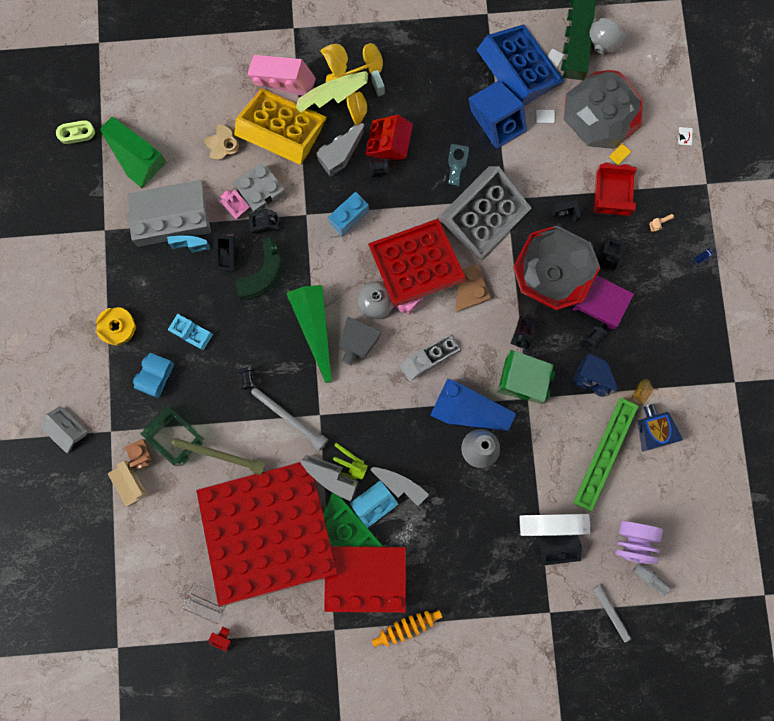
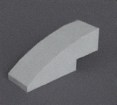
(329, 477)
(400, 485)

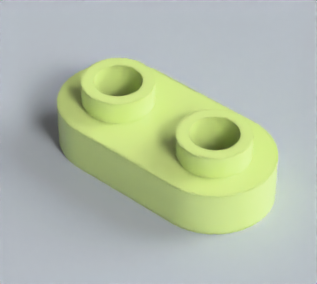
(76, 132)

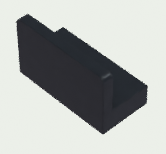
(559, 549)

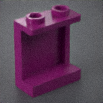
(605, 302)

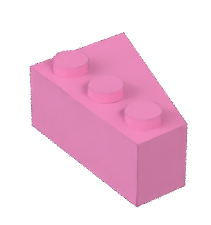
(281, 74)

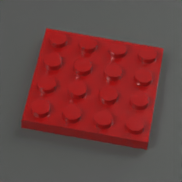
(416, 262)

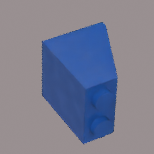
(499, 113)

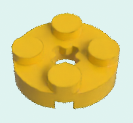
(119, 336)

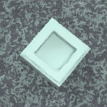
(378, 83)

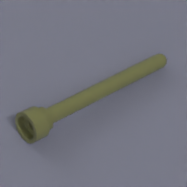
(254, 465)

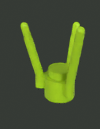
(357, 468)

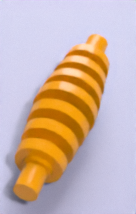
(429, 618)

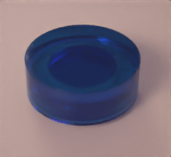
(703, 255)

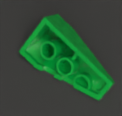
(134, 154)

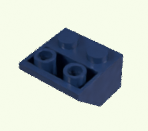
(596, 375)

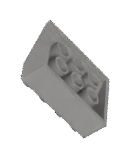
(168, 212)
(485, 212)

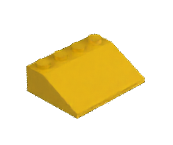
(279, 126)

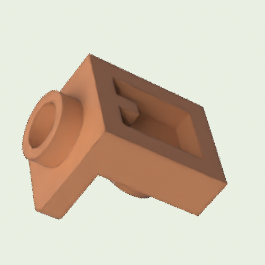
(139, 454)

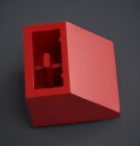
(389, 138)

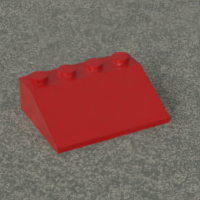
(367, 580)

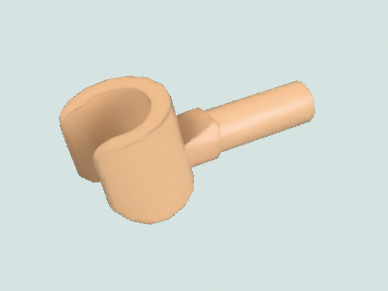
(656, 225)

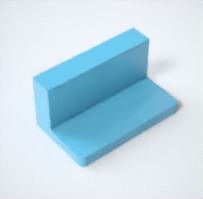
(373, 504)

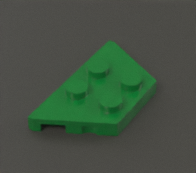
(345, 527)

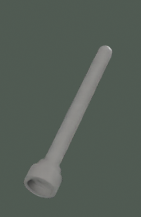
(317, 440)

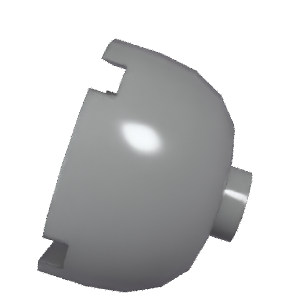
(606, 36)
(371, 307)

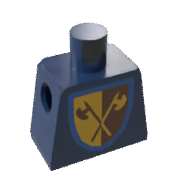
(657, 429)

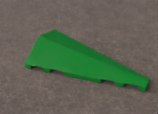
(310, 312)

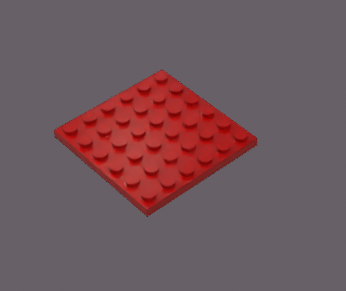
(265, 534)

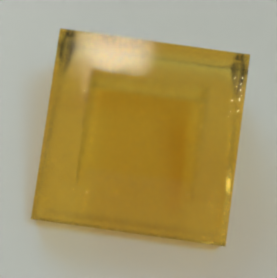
(642, 391)

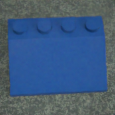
(519, 63)

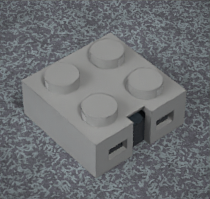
(259, 187)

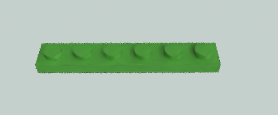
(605, 454)

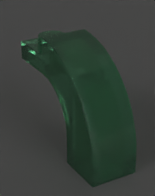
(261, 282)

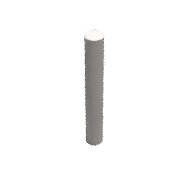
(612, 614)

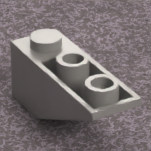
(338, 153)
(429, 357)

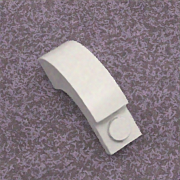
(554, 524)

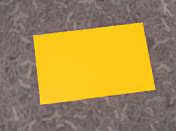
(620, 154)

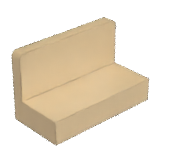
(127, 483)

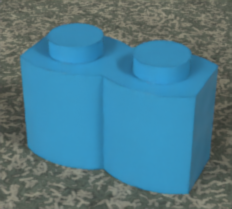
(153, 375)

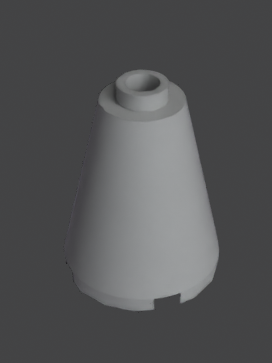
(473, 451)

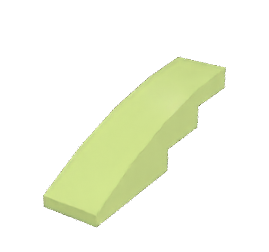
(337, 89)

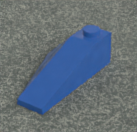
(468, 408)

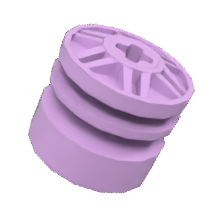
(639, 542)

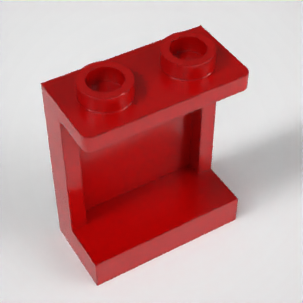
(614, 189)

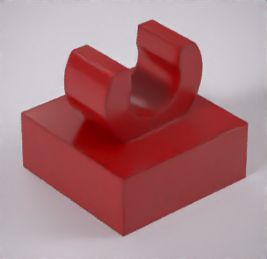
(220, 640)

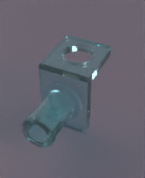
(457, 165)

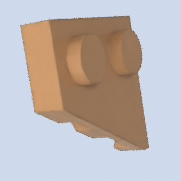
(471, 291)

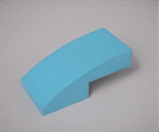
(194, 243)
(190, 332)

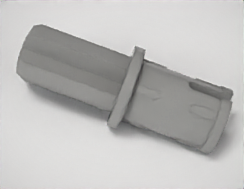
(651, 579)

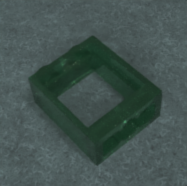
(158, 423)

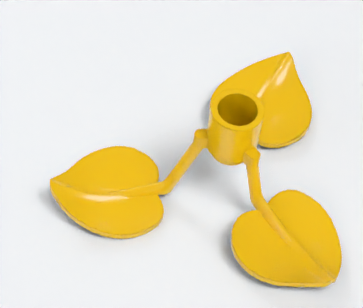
(337, 59)

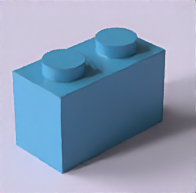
(348, 214)

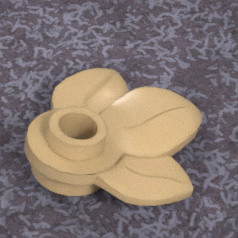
(219, 143)

